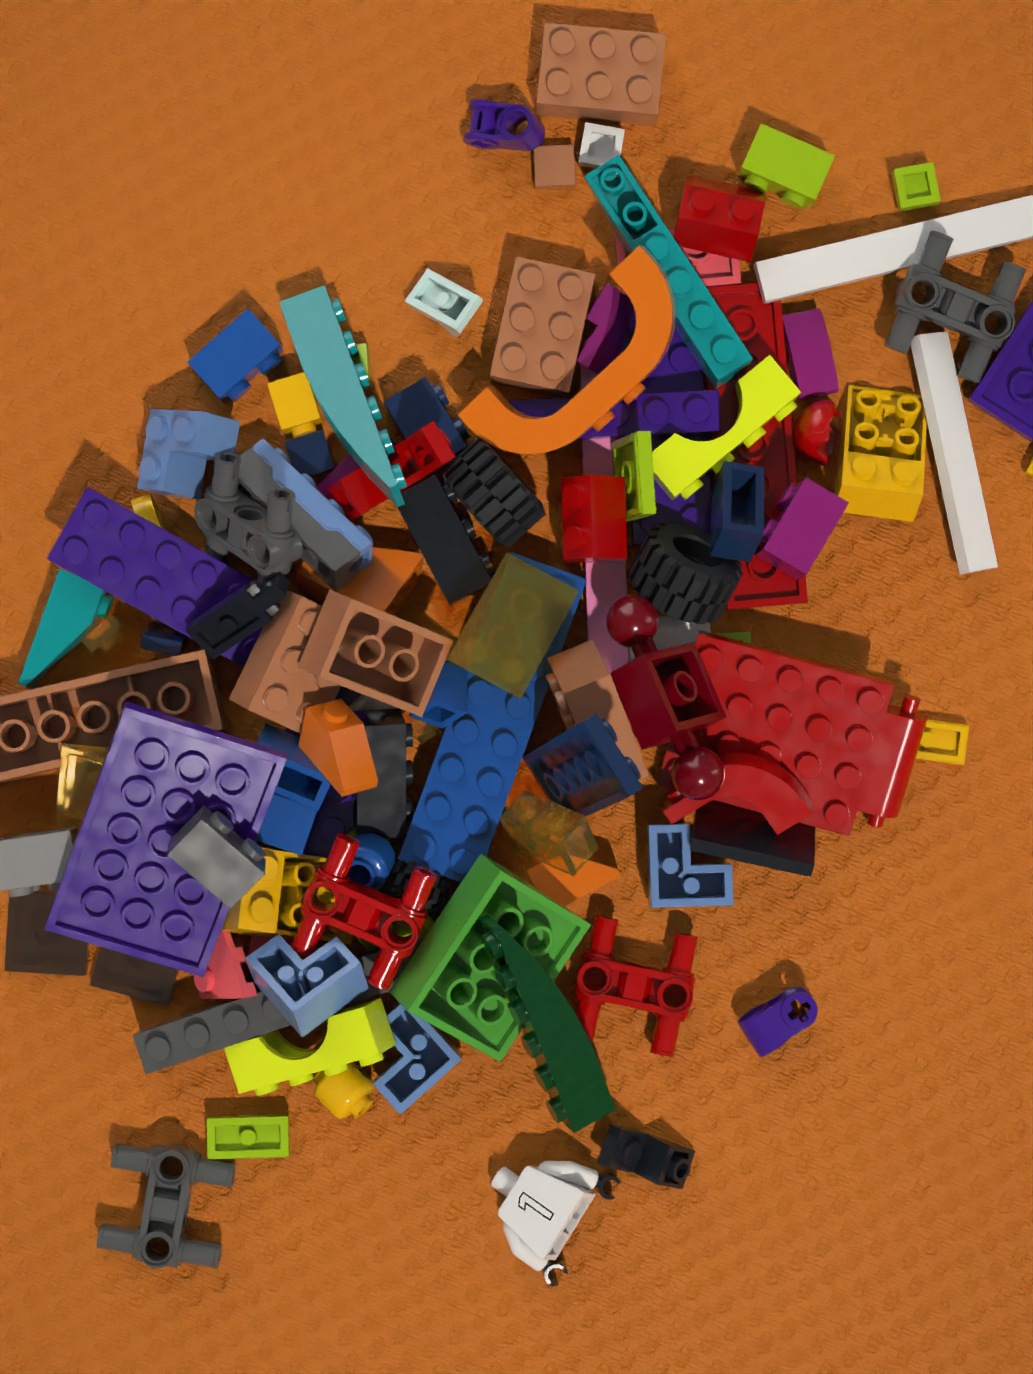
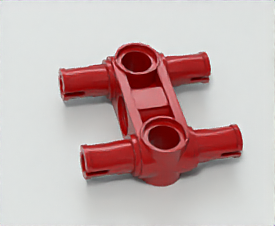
(363, 911)
(635, 984)

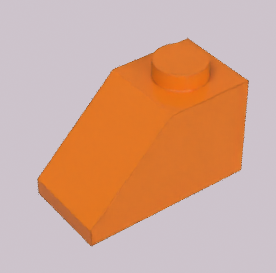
(338, 747)
(569, 888)

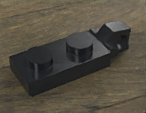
(238, 615)

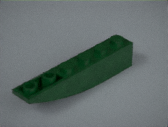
(552, 1034)

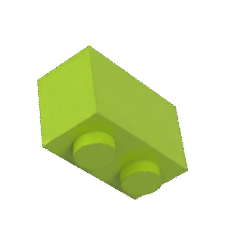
(785, 167)

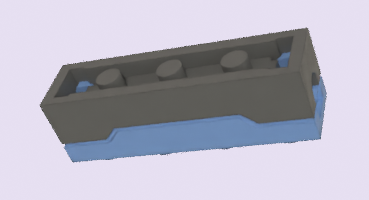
(329, 539)

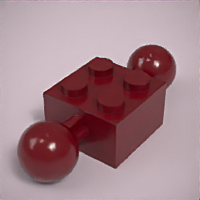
(667, 696)

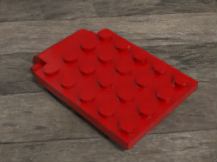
(817, 724)

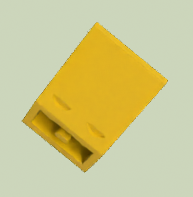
(882, 453)
(276, 899)

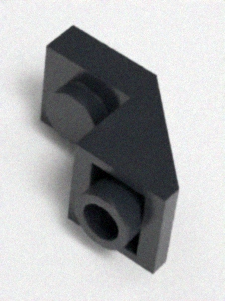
(646, 1156)

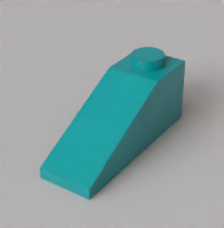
(68, 617)

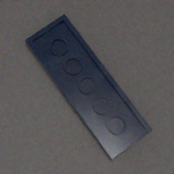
(584, 768)

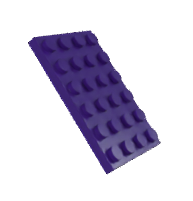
(118, 877)

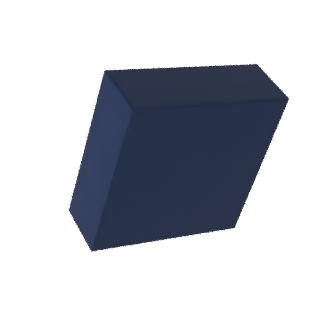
(310, 454)
(163, 639)

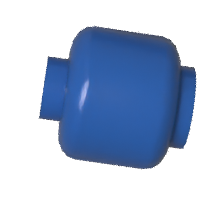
(372, 861)

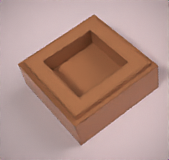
(554, 166)

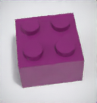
(801, 528)

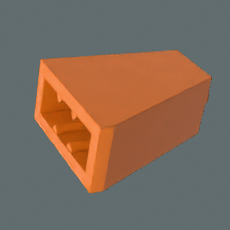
(380, 585)

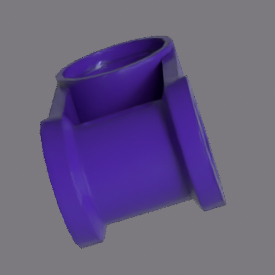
(495, 126)
(770, 1024)

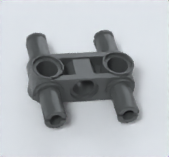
(955, 307)
(245, 527)
(166, 1206)

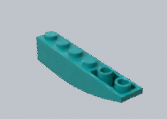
(697, 313)
(339, 385)

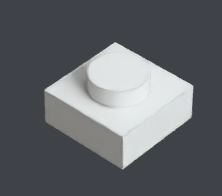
(600, 144)

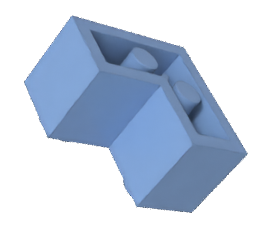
(178, 450)
(677, 881)
(307, 988)
(423, 1059)

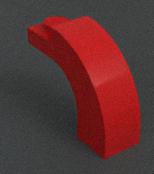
(417, 457)
(757, 782)

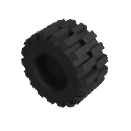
(493, 492)
(681, 575)

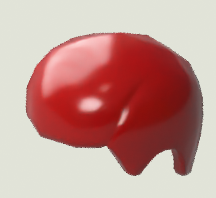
(813, 433)

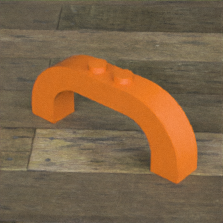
(655, 309)

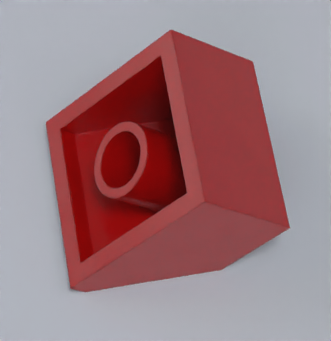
(719, 218)
(593, 518)

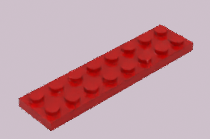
(763, 335)

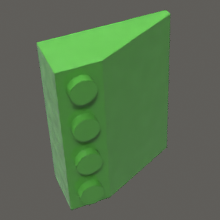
(454, 976)

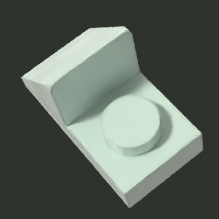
(443, 302)

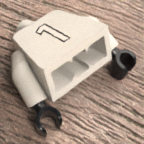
(545, 1209)

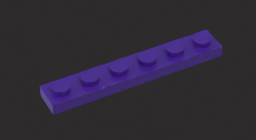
(655, 412)

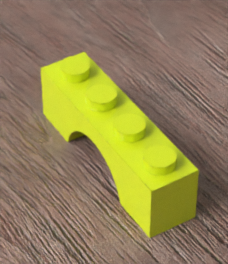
(761, 396)
(351, 1036)

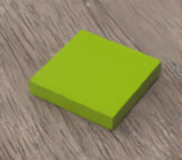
(634, 461)

